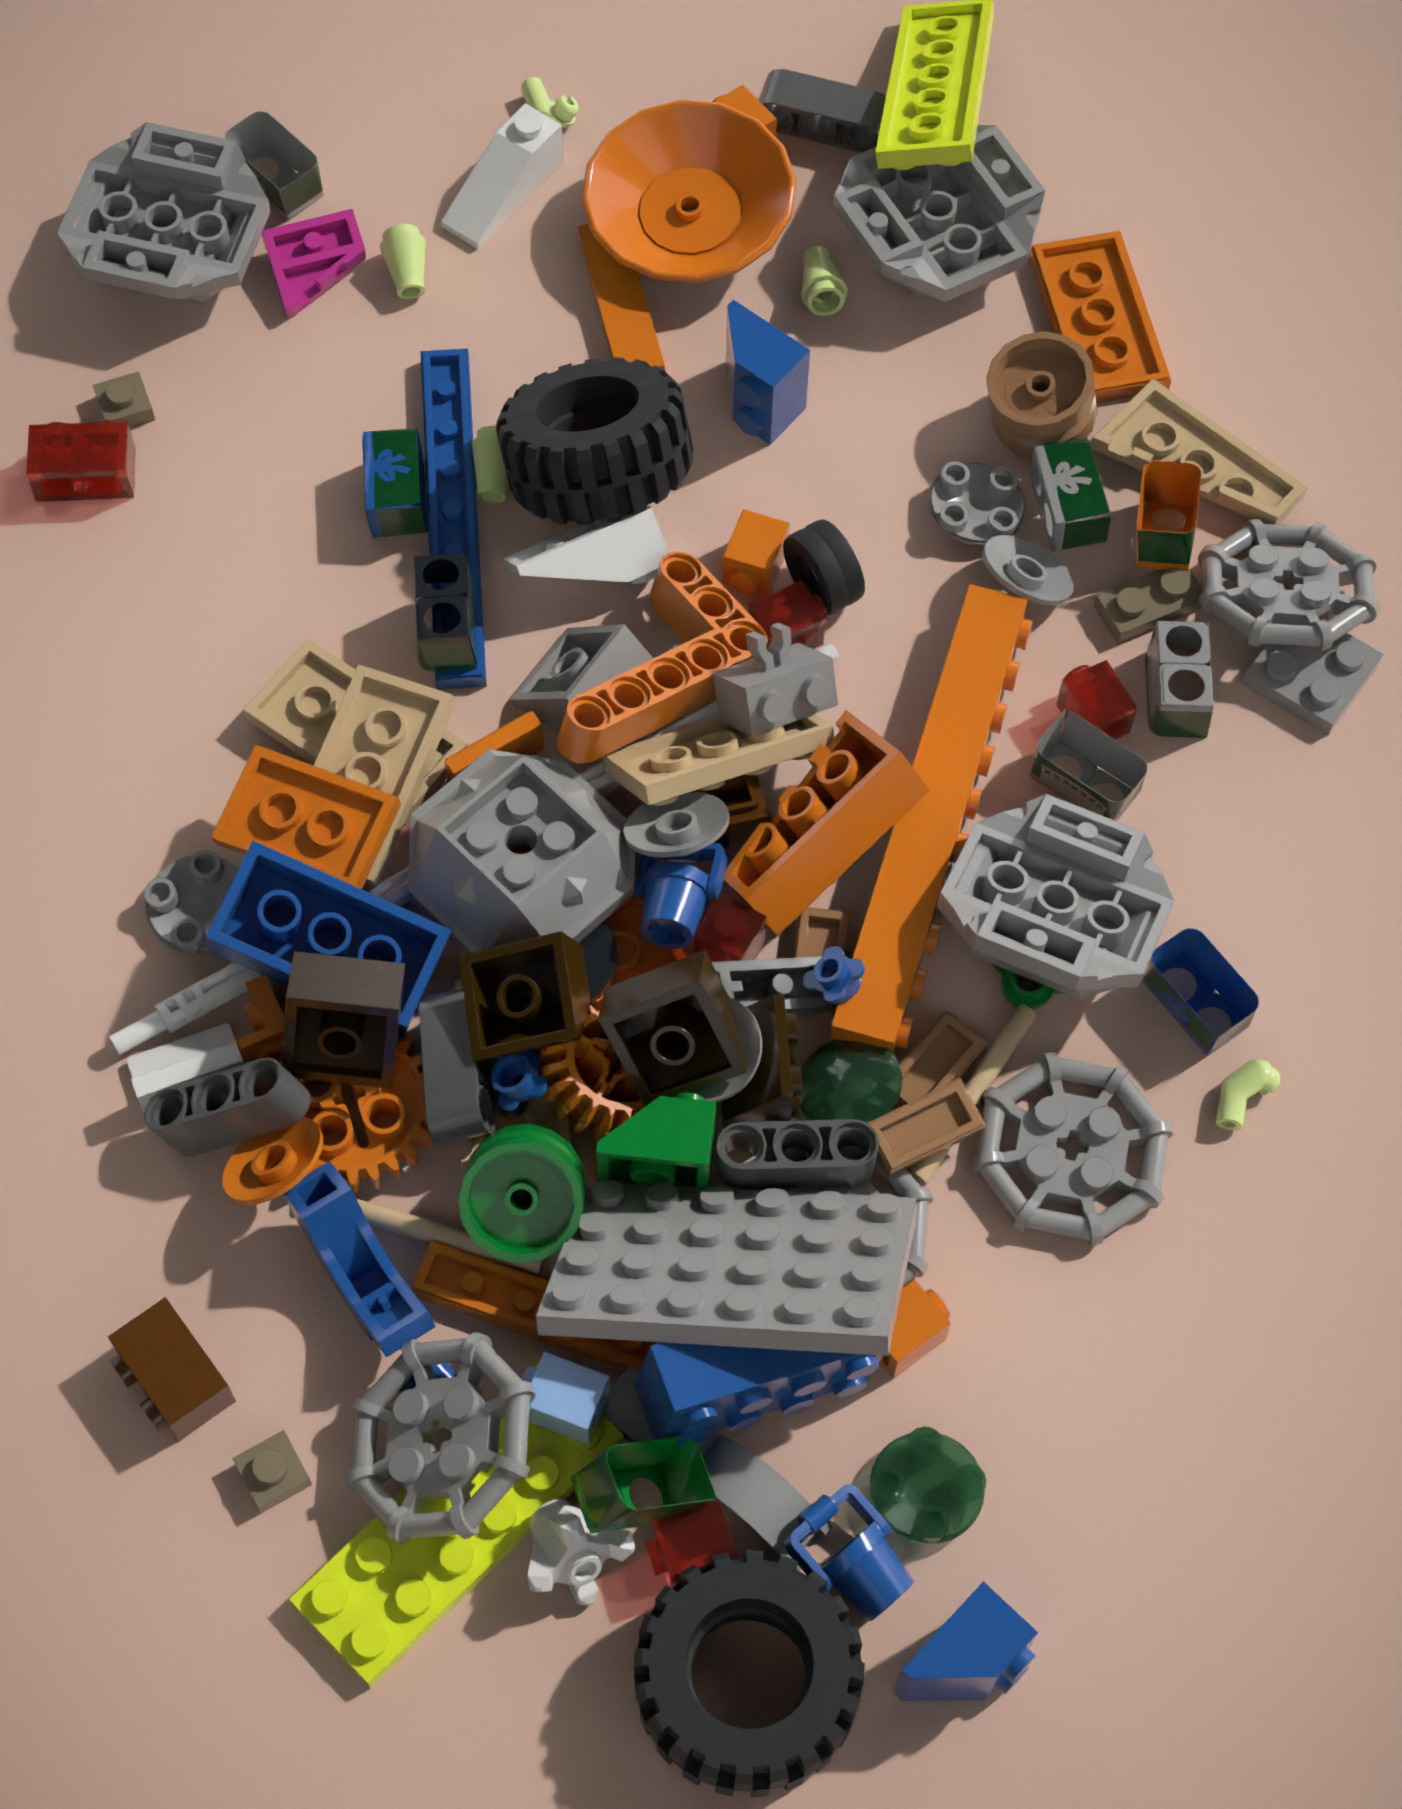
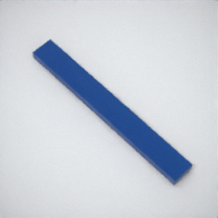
(452, 492)

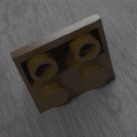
(777, 1082)

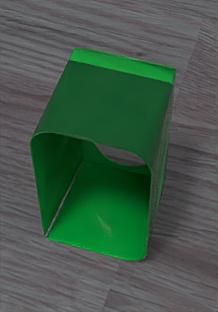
(675, 1471)

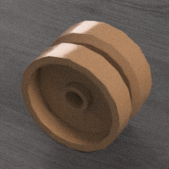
(1041, 392)

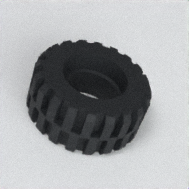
(595, 440)
(763, 1593)

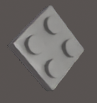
(1314, 682)

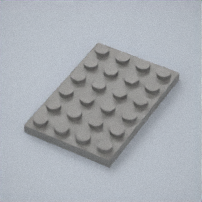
(732, 1268)

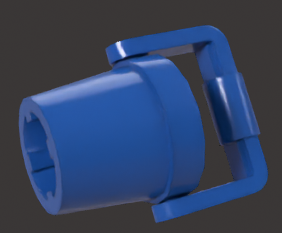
(677, 894)
(866, 1567)

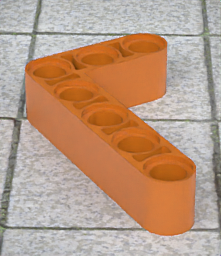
(672, 683)

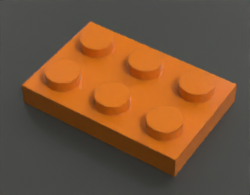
(307, 815)

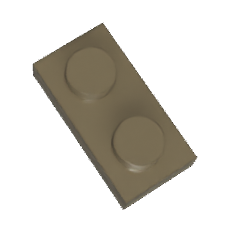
(1148, 599)

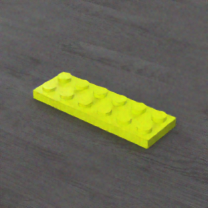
(935, 85)
(388, 1595)

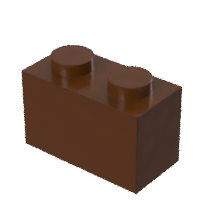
(170, 1369)

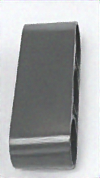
(823, 110)
(455, 1087)
(227, 1107)
(818, 1137)

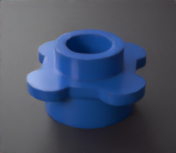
(835, 976)
(509, 1071)

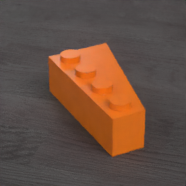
(825, 823)

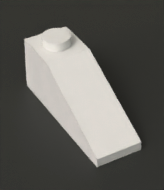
(506, 175)
(599, 551)

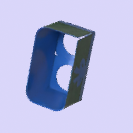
(394, 482)
(1212, 972)

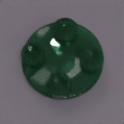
(850, 1082)
(927, 1486)

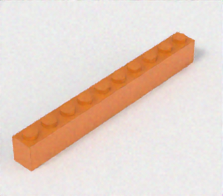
(929, 836)

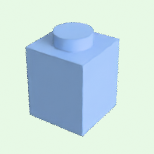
(567, 1397)

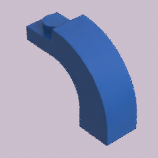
(356, 1260)

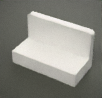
(183, 1061)

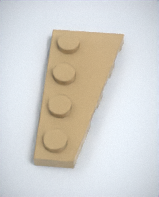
(1167, 428)

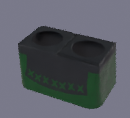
(453, 648)

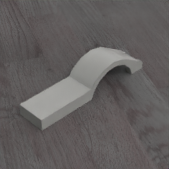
(738, 1476)

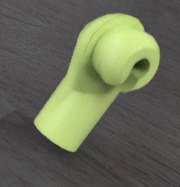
(561, 110)
(1239, 1086)

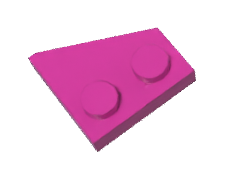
(312, 256)

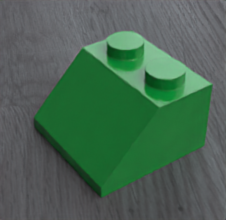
(662, 1144)

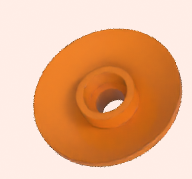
(272, 1163)

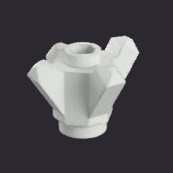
(569, 1553)

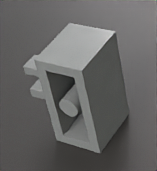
(774, 685)

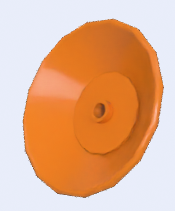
(683, 160)

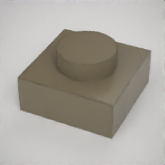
(124, 400)
(272, 1471)

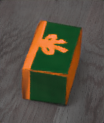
(1167, 486)

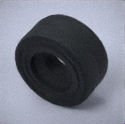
(825, 565)

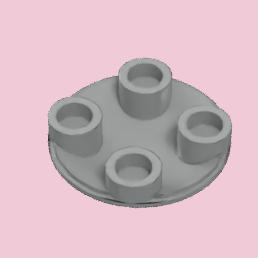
(976, 502)
(187, 899)

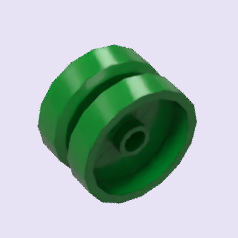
(490, 1201)

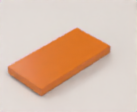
(1099, 304)

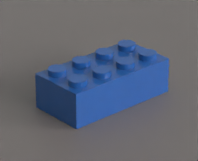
(291, 907)
(710, 1387)

